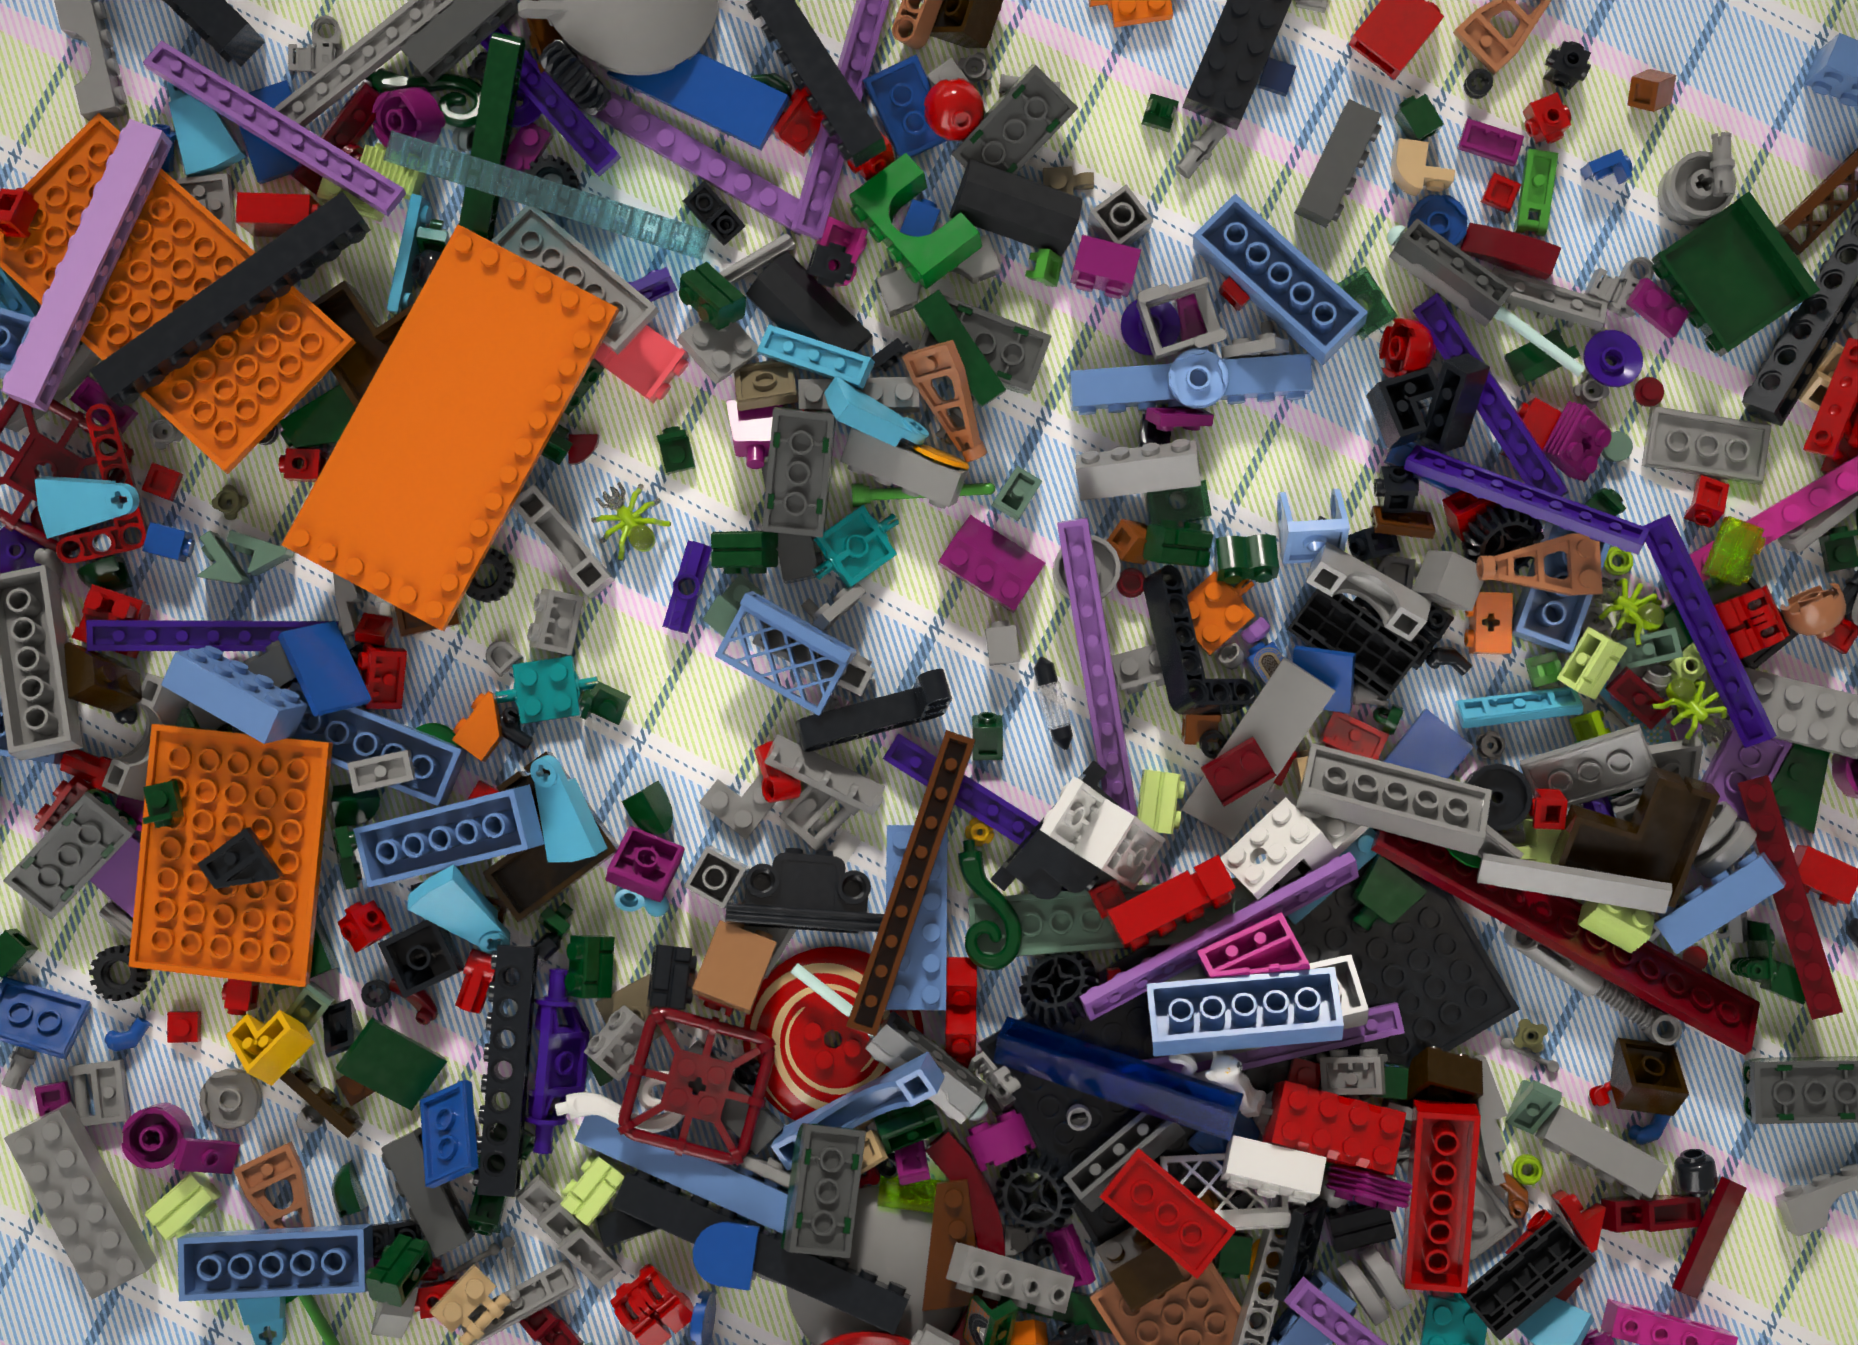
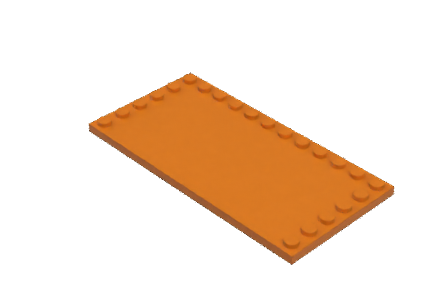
(176, 250)
(450, 427)

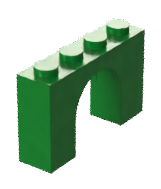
(926, 256)

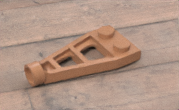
(1487, 42)
(942, 361)
(1582, 566)
(268, 1169)

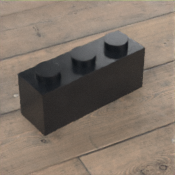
(1454, 402)

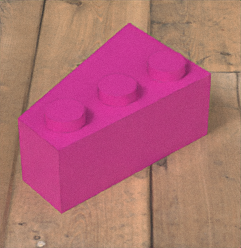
(1255, 950)

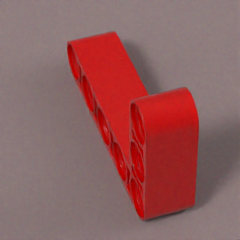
(106, 463)

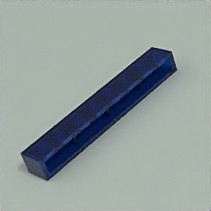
(1118, 1078)

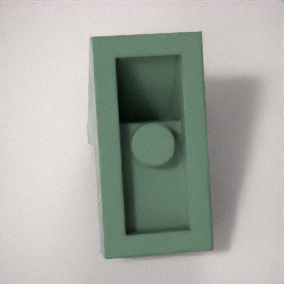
(1017, 493)
(265, 554)
(226, 566)
(727, 605)
(1655, 648)
(310, 1005)
(1532, 1105)

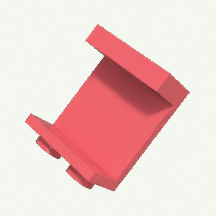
(645, 363)

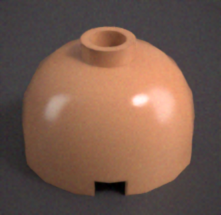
(1815, 611)

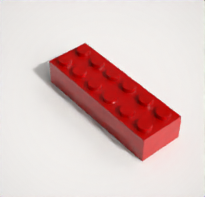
(1442, 1196)

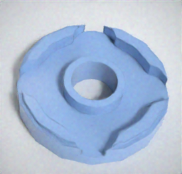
(1198, 396)

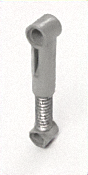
(1593, 984)

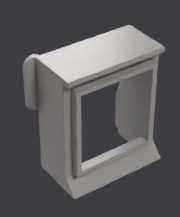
(1162, 294)

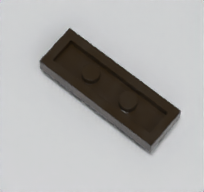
(322, 1100)

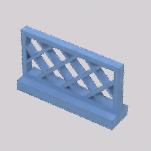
(797, 629)

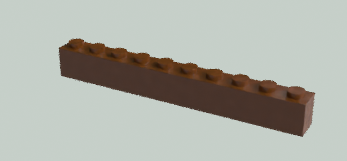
(911, 883)

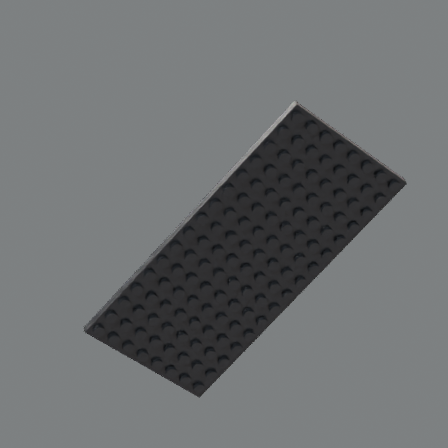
(1421, 961)

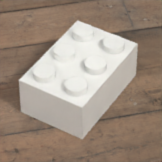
(1273, 1170)

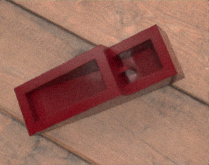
(1510, 250)
(1651, 1214)

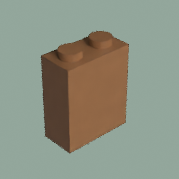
(735, 966)

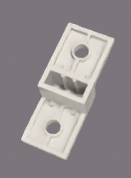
(1102, 833)
(1287, 839)

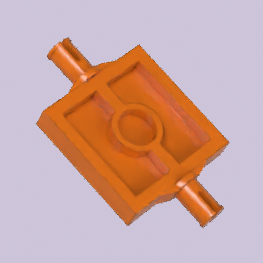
(1136, 11)
(1218, 611)

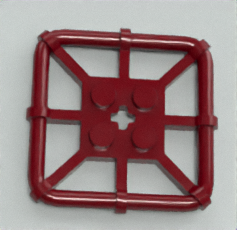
(42, 450)
(678, 1096)

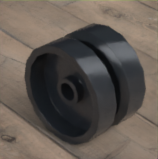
(1512, 791)

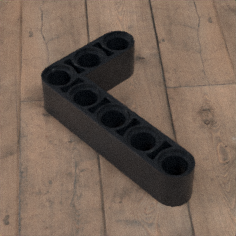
(1179, 652)
(923, 702)

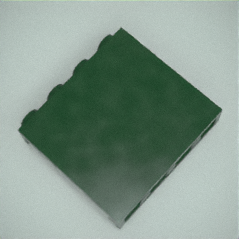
(1734, 275)

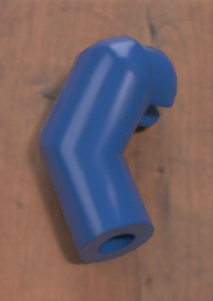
(125, 1040)
(1651, 1132)

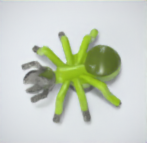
(631, 522)
(1633, 612)
(1690, 709)

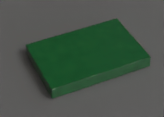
(391, 1064)

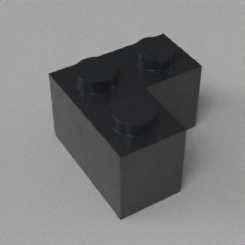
(1397, 405)

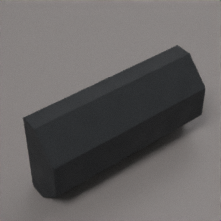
(1017, 207)
(804, 306)
(1346, 627)
(1528, 1277)

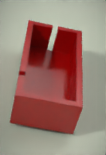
(1172, 902)

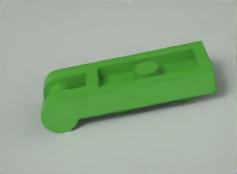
(1536, 191)

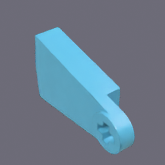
(202, 136)
(870, 416)
(80, 503)
(564, 814)
(460, 908)
(264, 1312)
(1557, 1324)

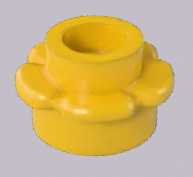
(971, 832)

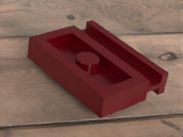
(1238, 771)

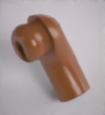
(1517, 1196)

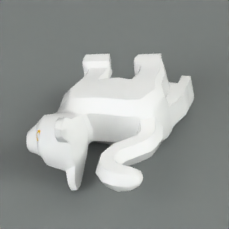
(1227, 1073)

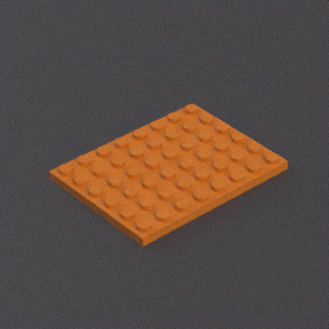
(226, 786)

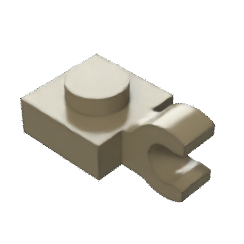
(1064, 180)

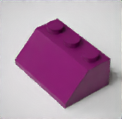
(991, 563)

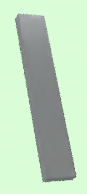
(1574, 883)

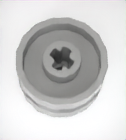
(1688, 190)
(1107, 566)
(1723, 841)
(1374, 1285)

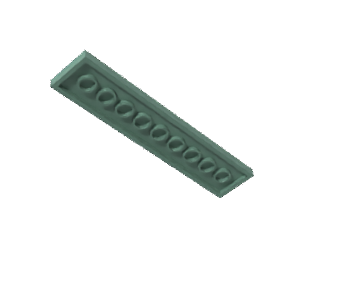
(1074, 924)

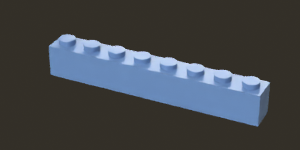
(1148, 384)
(718, 1183)

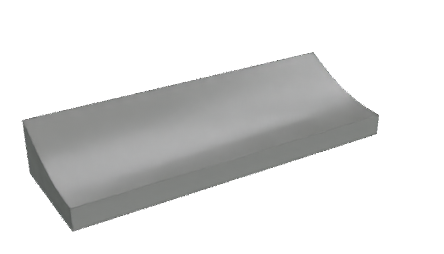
(1278, 724)
(1394, 799)

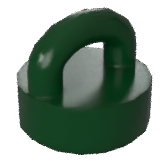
(1393, 718)

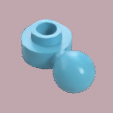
(631, 901)

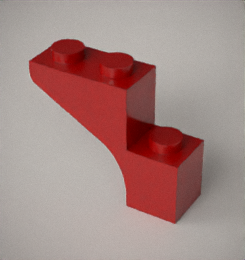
(961, 1009)

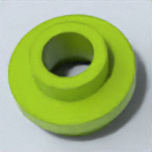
(1626, 562)
(1536, 1169)

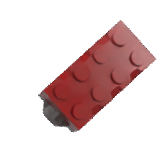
(1331, 1126)

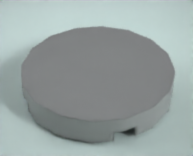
(230, 1098)

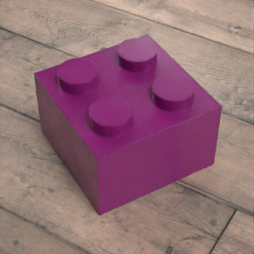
(1105, 267)

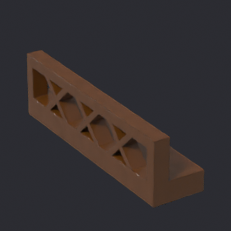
(1816, 198)

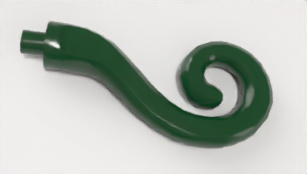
(385, 81)
(974, 875)

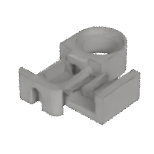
(311, 58)
(1617, 291)
(999, 1092)

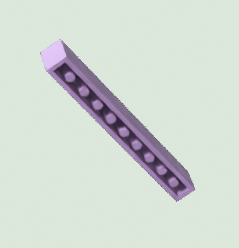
(86, 265)

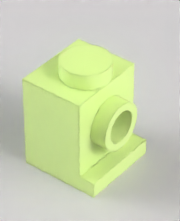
(1678, 665)

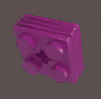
(1577, 441)
(631, 873)
(1368, 1188)

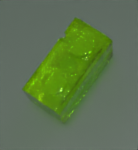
(1733, 552)

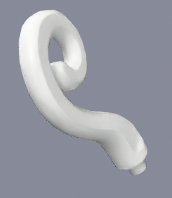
(588, 1104)

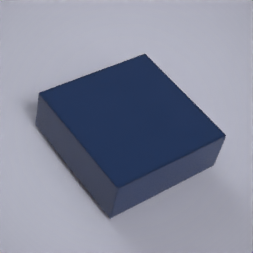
(1276, 76)

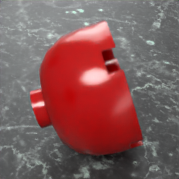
(953, 109)
(1406, 347)

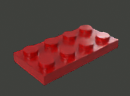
(1167, 1213)

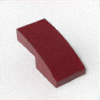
(550, 1328)

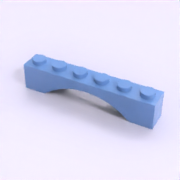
(894, 1090)

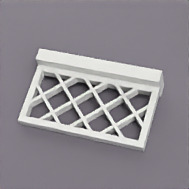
(1240, 1219)

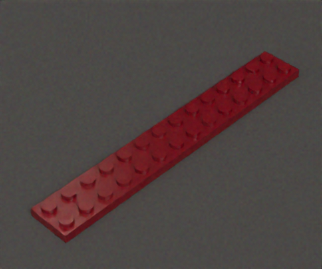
(1553, 921)

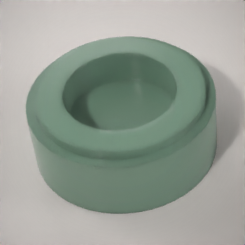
(1619, 447)

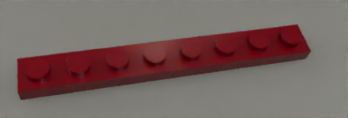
(1792, 899)

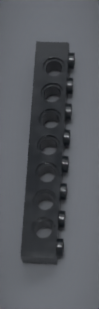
(1822, 330)
(488, 1179)

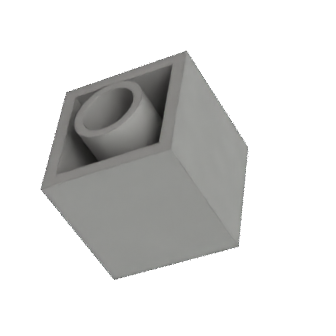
(1120, 218)
(1448, 580)
(716, 876)

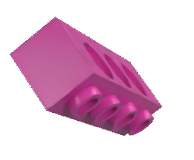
(1658, 1328)

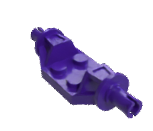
(560, 1059)

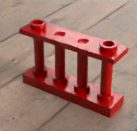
(1837, 413)

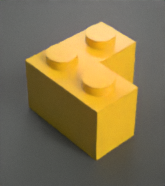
(270, 1047)

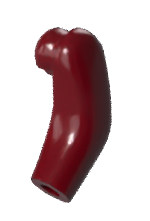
(421, 1002)

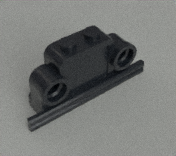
(1048, 865)
(806, 895)

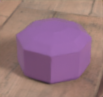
(1256, 631)

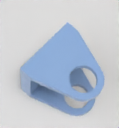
(1304, 539)

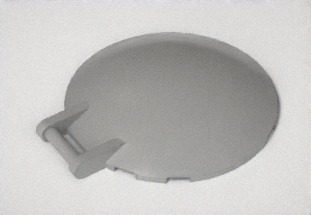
(629, 34)
(895, 1248)

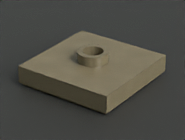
(765, 385)
(633, 997)

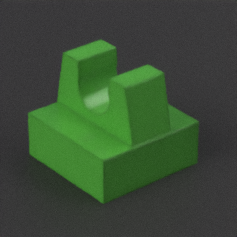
(1047, 267)
(1543, 669)

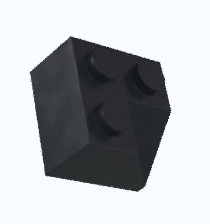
(421, 957)

